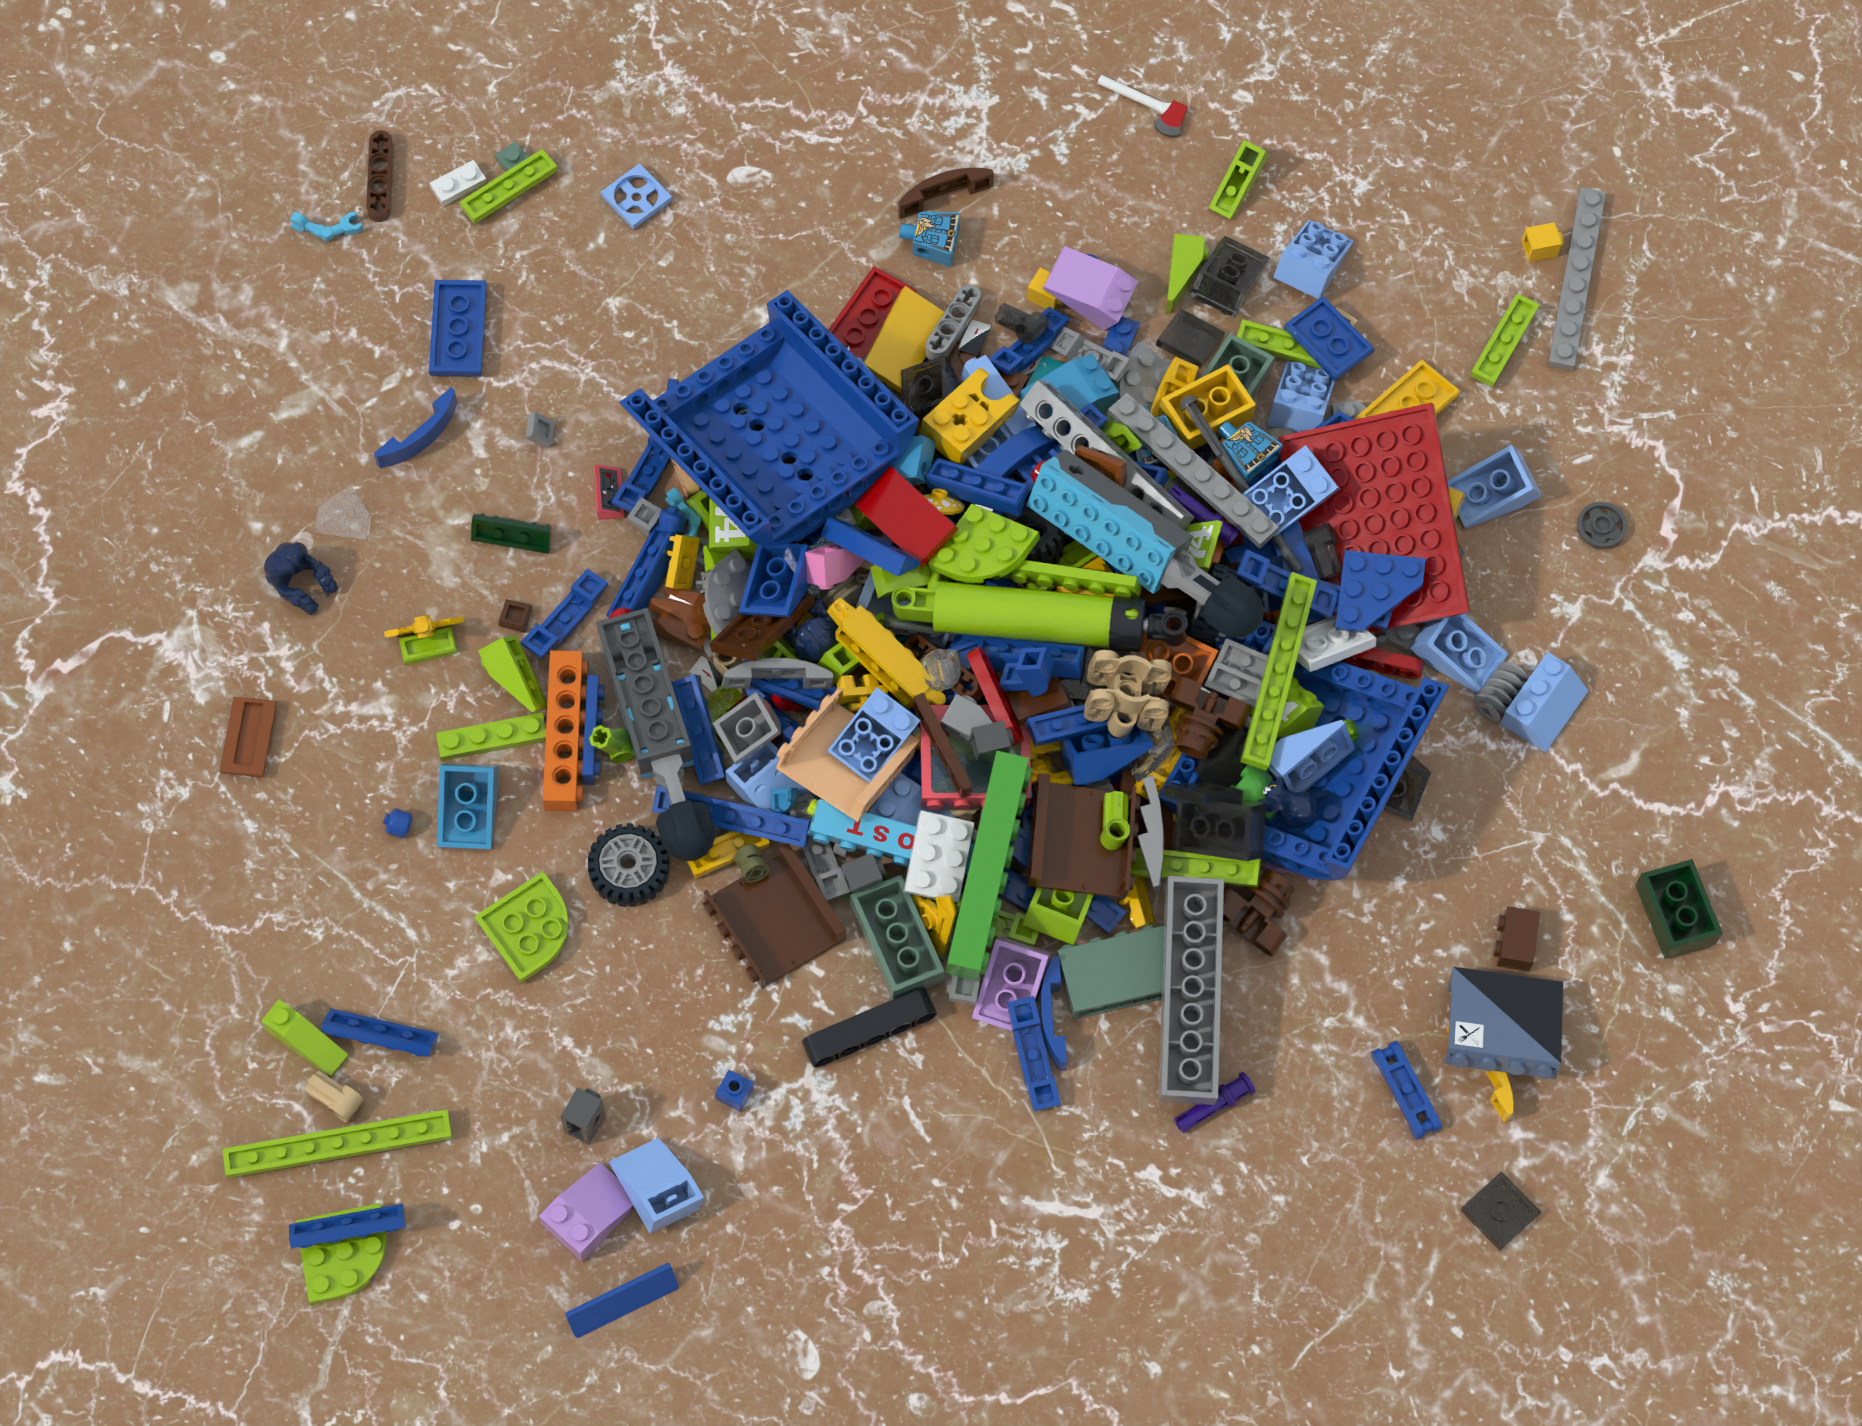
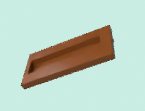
(248, 737)

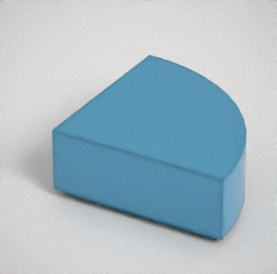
(783, 799)

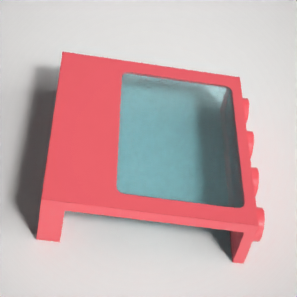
(935, 782)

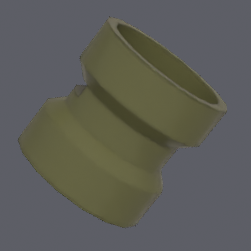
(750, 861)

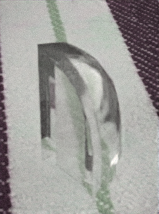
(941, 669)

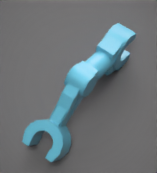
(326, 233)
(675, 499)

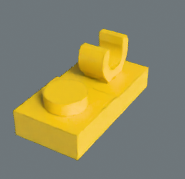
(682, 562)
(1140, 905)

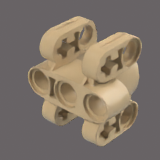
(1124, 692)

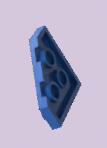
(1374, 587)

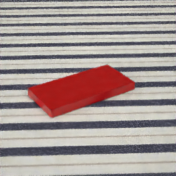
(867, 311)
(906, 516)

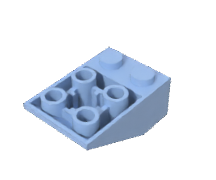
(1312, 258)
(1301, 398)
(1292, 489)
(873, 735)
(758, 775)
(657, 1185)

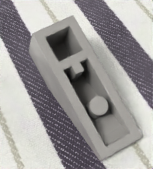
(962, 717)

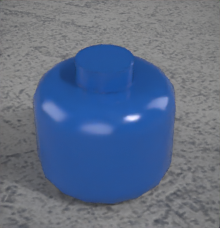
(672, 520)
(397, 822)

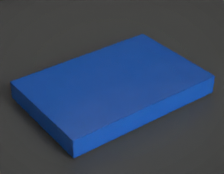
(1329, 338)

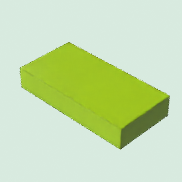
(428, 648)

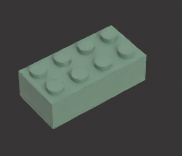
(1247, 362)
(897, 937)

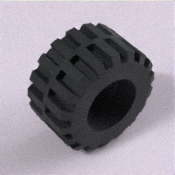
(1051, 542)

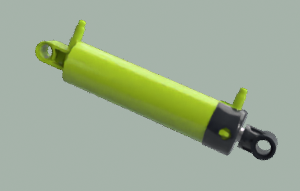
(1038, 615)

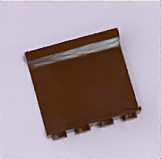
(1067, 842)
(775, 920)

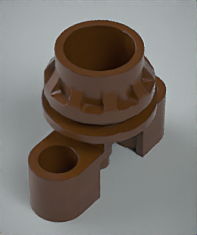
(1197, 732)
(1252, 916)

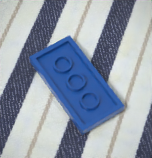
(458, 328)

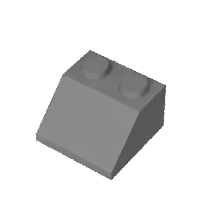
(748, 727)

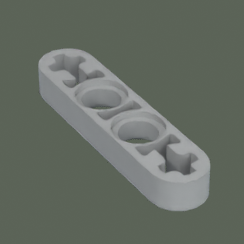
(956, 324)

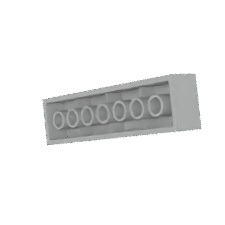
(1191, 990)

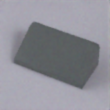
(909, 628)

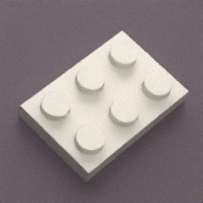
(1326, 645)
(938, 856)

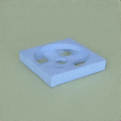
(648, 210)

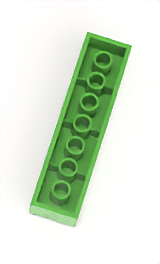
(988, 860)

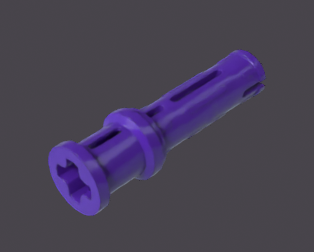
(1201, 514)
(1227, 1096)

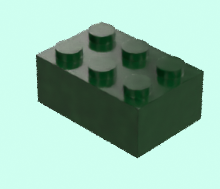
(1678, 909)

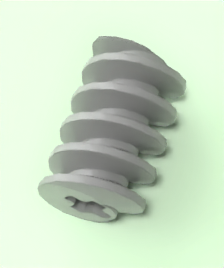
(1500, 690)

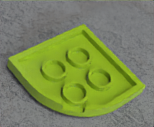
(983, 547)
(527, 926)
(343, 1266)

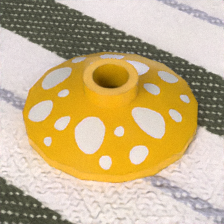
(944, 503)

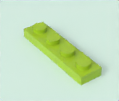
(508, 186)
(1504, 340)
(1275, 342)
(491, 736)

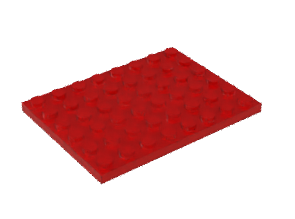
(1391, 502)

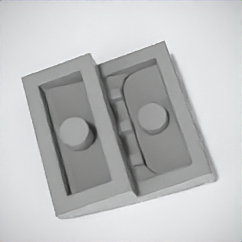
(1237, 672)

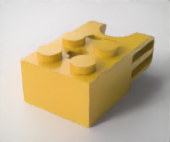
(967, 418)

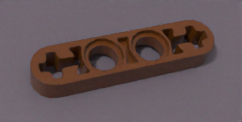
(379, 176)
(965, 675)

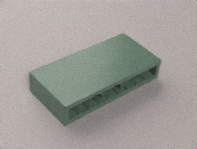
(1113, 972)

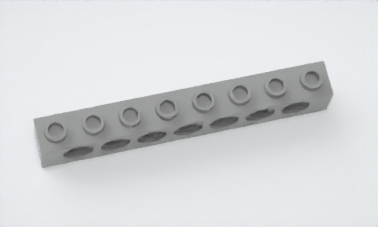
(1036, 407)

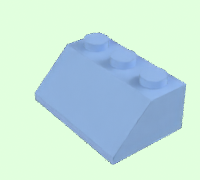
(1545, 703)

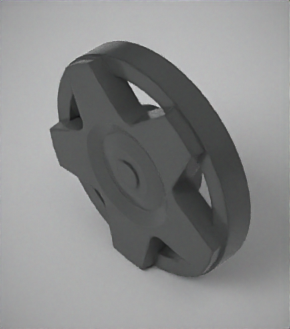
(1601, 525)

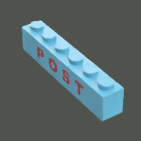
(870, 834)

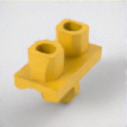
(855, 695)

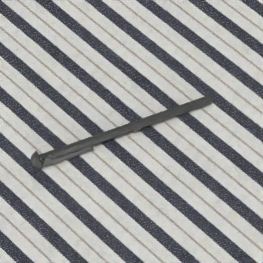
(1189, 403)

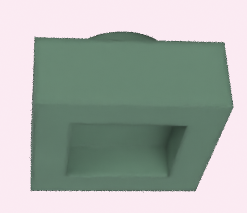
(510, 156)

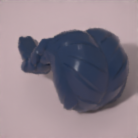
(289, 560)
(815, 635)

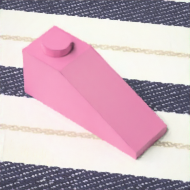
(830, 565)

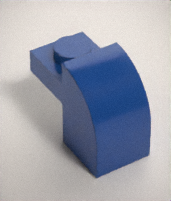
(1030, 673)

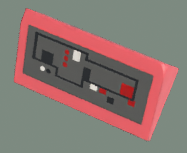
(607, 484)

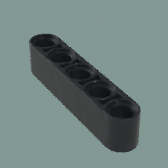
(869, 1027)

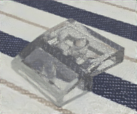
(1162, 745)

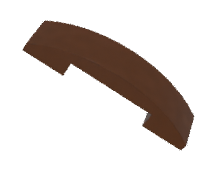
(973, 178)

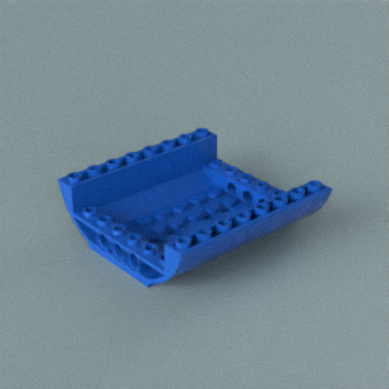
(813, 408)
(1389, 725)

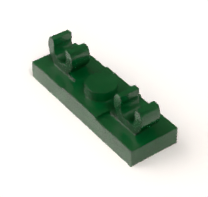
(511, 533)

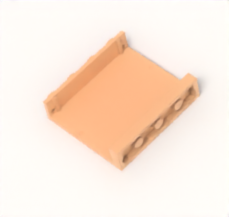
(821, 773)

